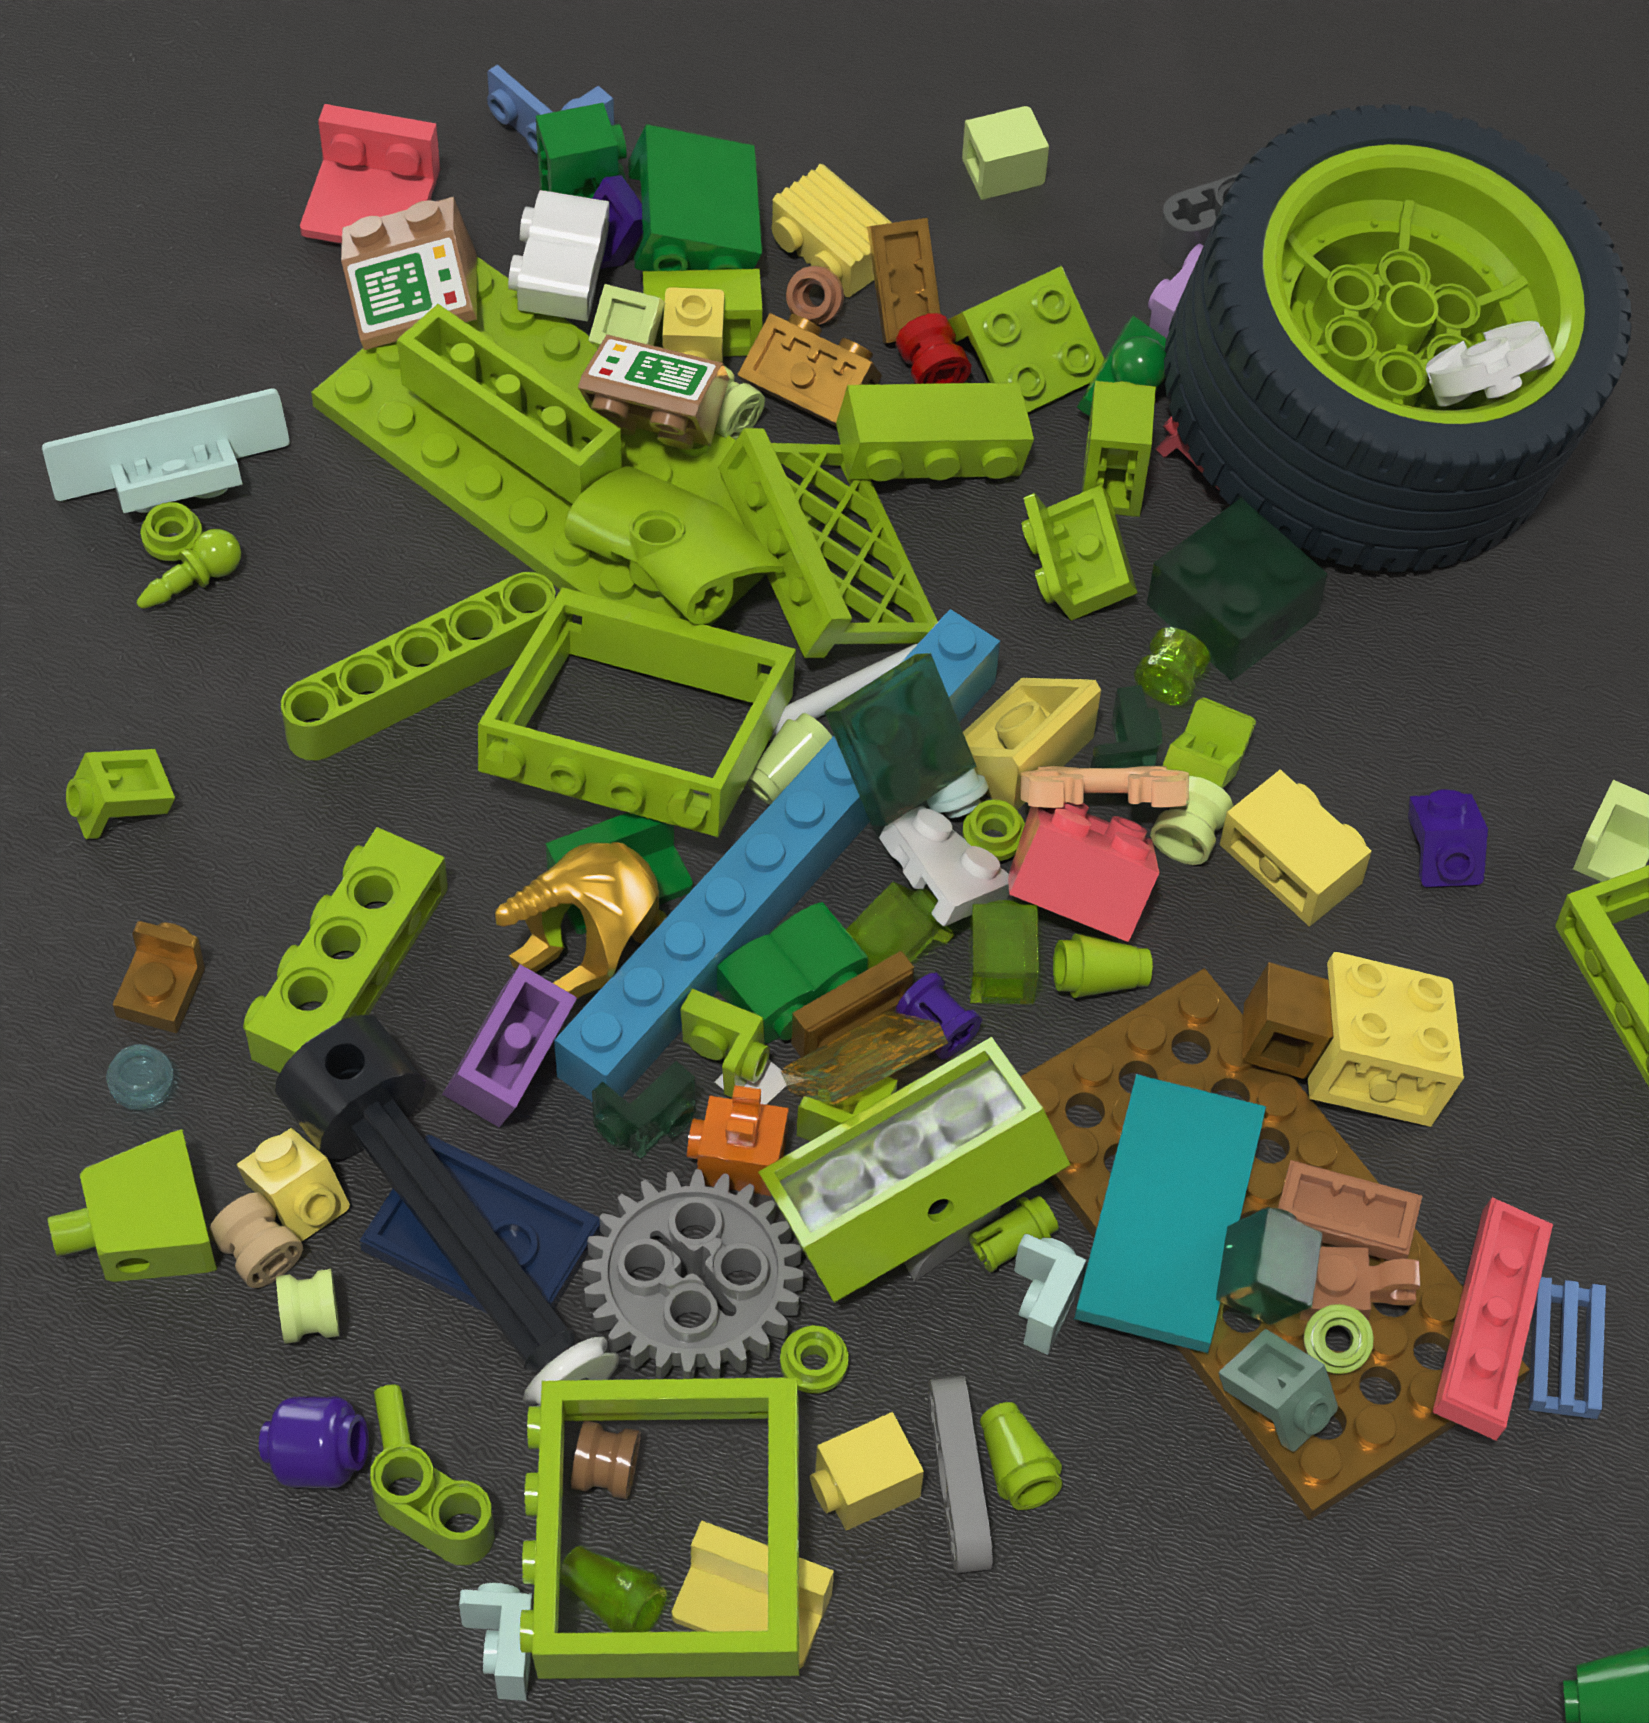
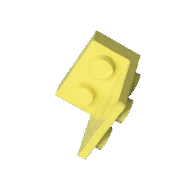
(1391, 1041)

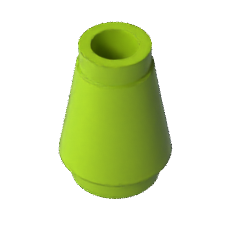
(1099, 966)
(1020, 1460)

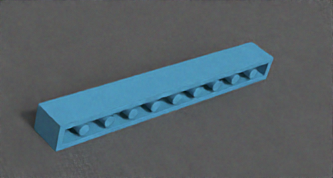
(746, 891)

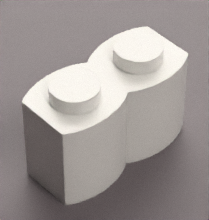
(561, 255)

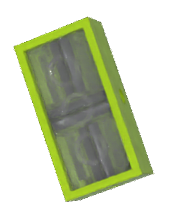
(914, 1168)

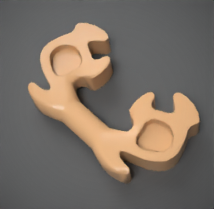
(1055, 785)

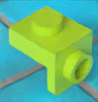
(1211, 743)

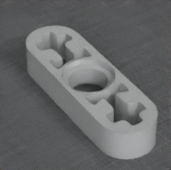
(960, 1474)

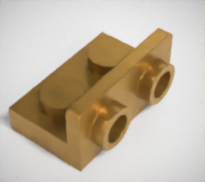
(805, 368)

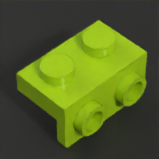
(1079, 552)

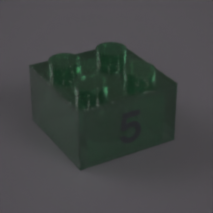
(1237, 588)

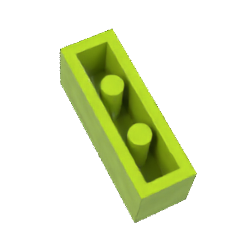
(934, 430)

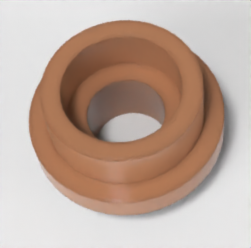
(798, 294)

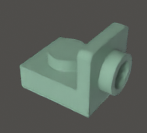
(1282, 1386)

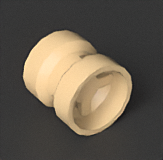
(255, 1239)

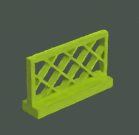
(807, 589)

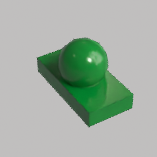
(1134, 358)

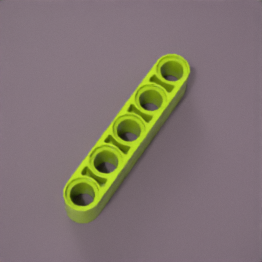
(405, 689)

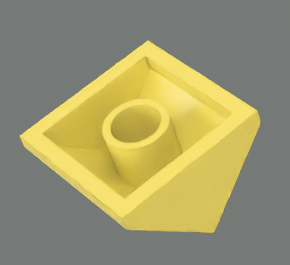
(1029, 728)

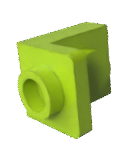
(117, 786)
(725, 1032)

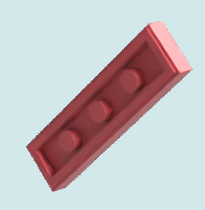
(1493, 1319)

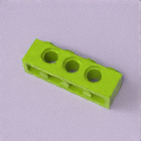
(385, 871)

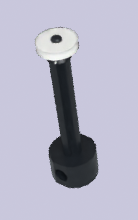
(355, 1095)

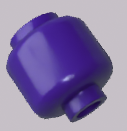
(314, 1442)

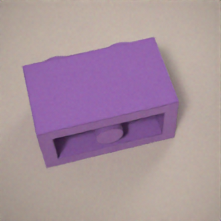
(509, 1046)

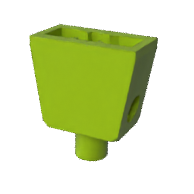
(140, 1214)

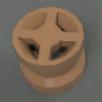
(605, 1459)

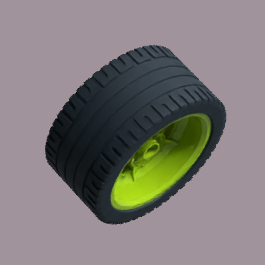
(1331, 289)

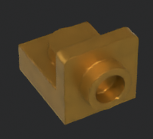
(160, 976)

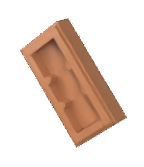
(1351, 1210)

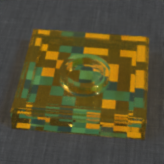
(863, 1057)

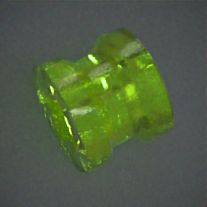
(1172, 666)

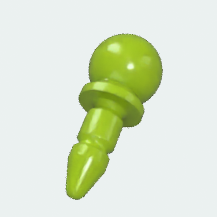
(212, 555)

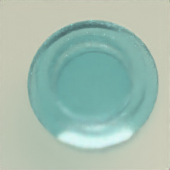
(140, 1077)

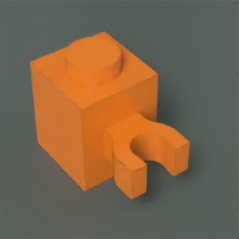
(738, 1139)

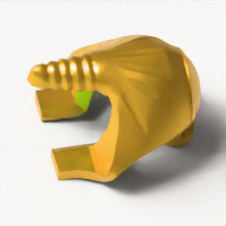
(614, 896)

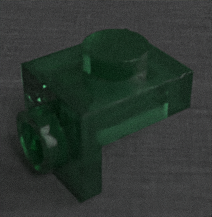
(1135, 730)
(657, 1112)

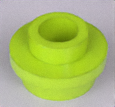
(165, 520)
(994, 816)
(1360, 1338)
(814, 1341)

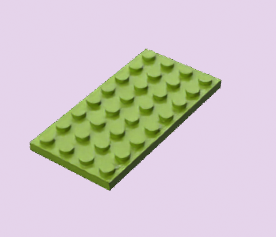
(488, 487)

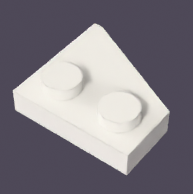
(945, 862)

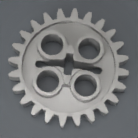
(646, 1310)

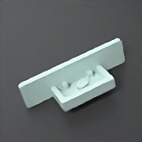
(169, 453)

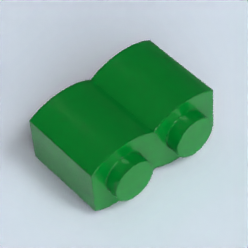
(790, 968)

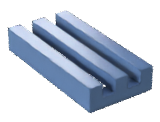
(1570, 1297)

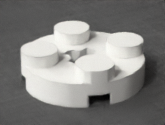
(1489, 364)

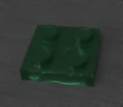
(900, 739)

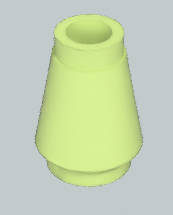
(787, 756)

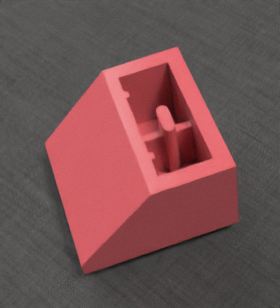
(1085, 867)

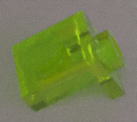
(898, 922)

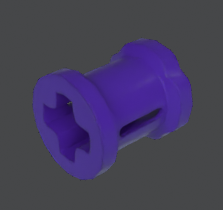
(930, 1001)

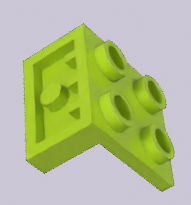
(1033, 338)

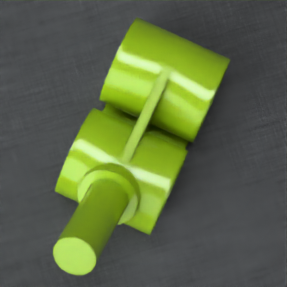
(435, 1501)

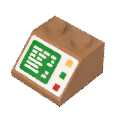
(406, 266)

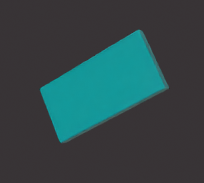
(1168, 1212)

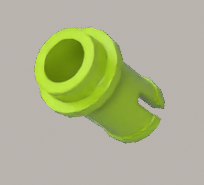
(1001, 1238)

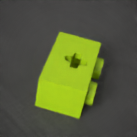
(1120, 443)

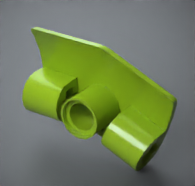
(671, 538)

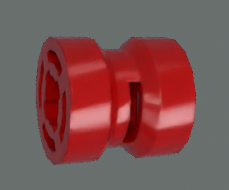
(931, 351)

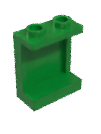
(696, 202)

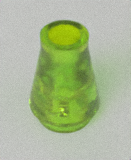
(616, 1592)

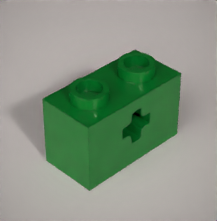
(578, 150)

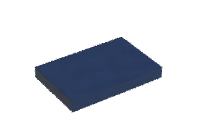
(535, 1226)

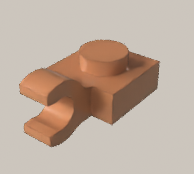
(1350, 1281)

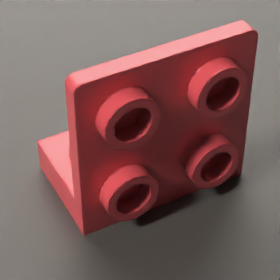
(368, 169)

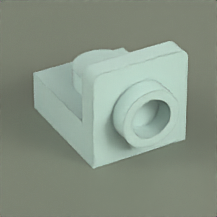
(1055, 1285)
(499, 1608)

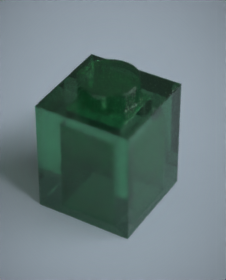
(1269, 1265)

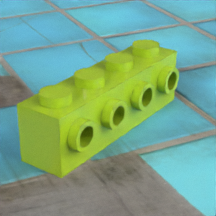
(507, 404)

